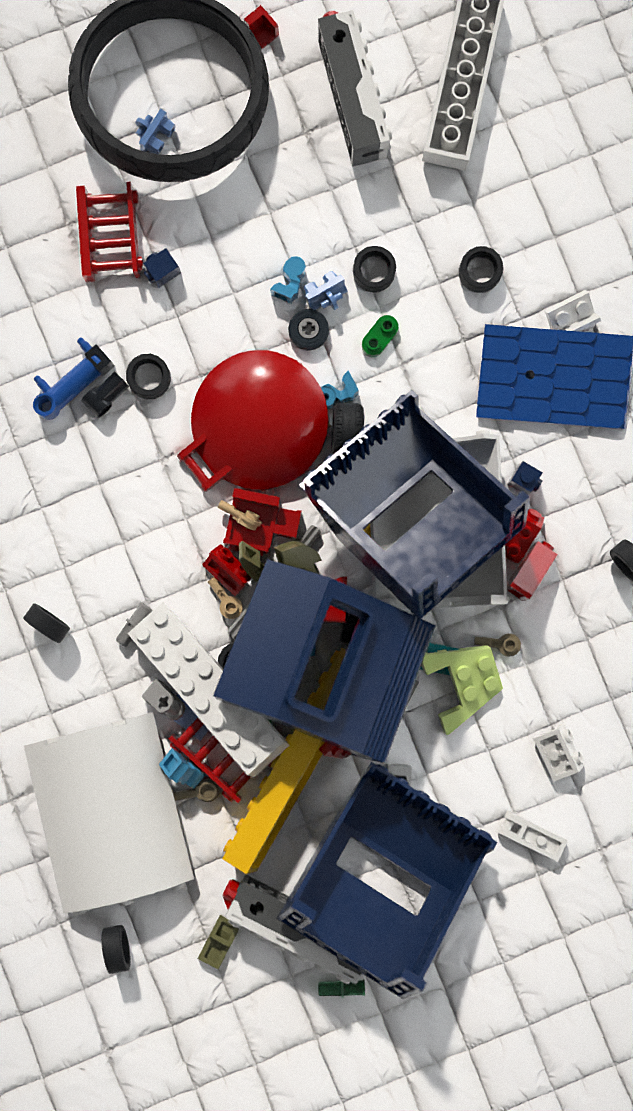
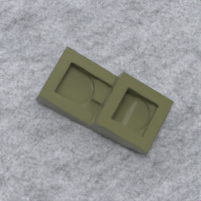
(250, 561)
(218, 942)

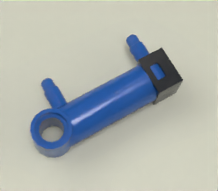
(74, 382)

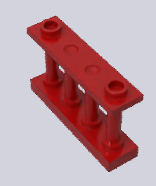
(88, 222)
(179, 745)

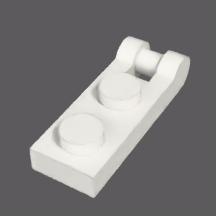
(533, 836)

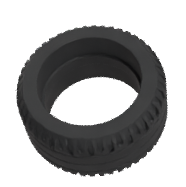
(346, 423)

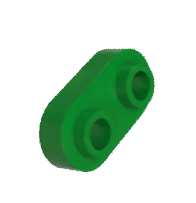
(380, 335)

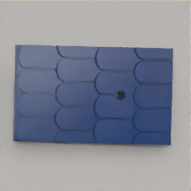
(575, 382)

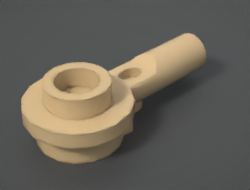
(246, 519)
(230, 606)

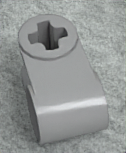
(164, 700)

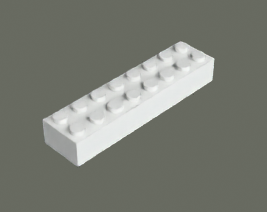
(462, 83)
(195, 676)

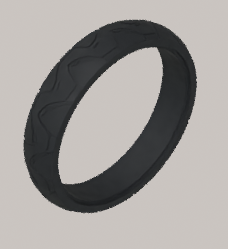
(159, 167)

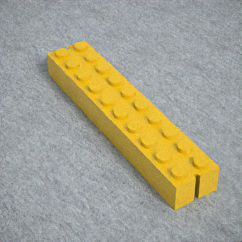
(281, 787)

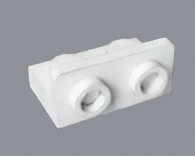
(573, 314)
(559, 752)

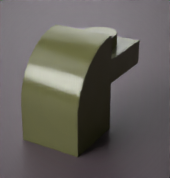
(298, 555)

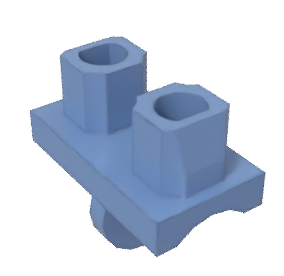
(159, 124)
(326, 294)

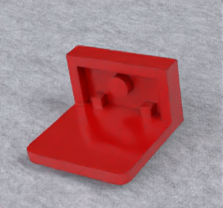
(519, 545)

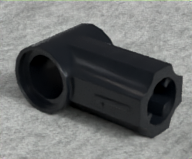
(100, 398)

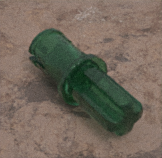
(339, 988)

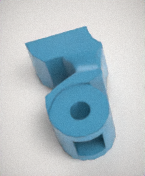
(293, 271)
(347, 394)
(180, 770)

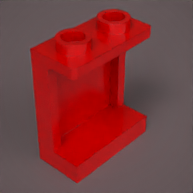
(263, 505)

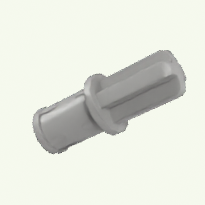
(138, 615)

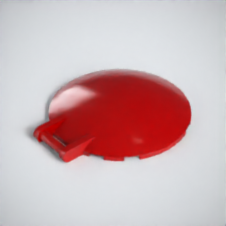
(257, 421)

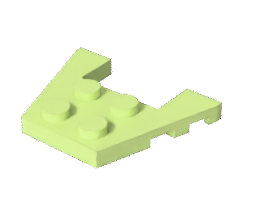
(473, 678)

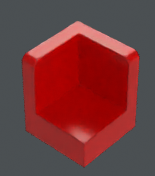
(262, 26)
(287, 523)

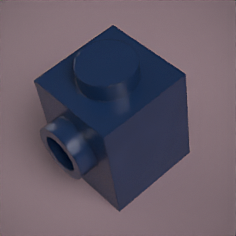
(161, 268)
(526, 478)

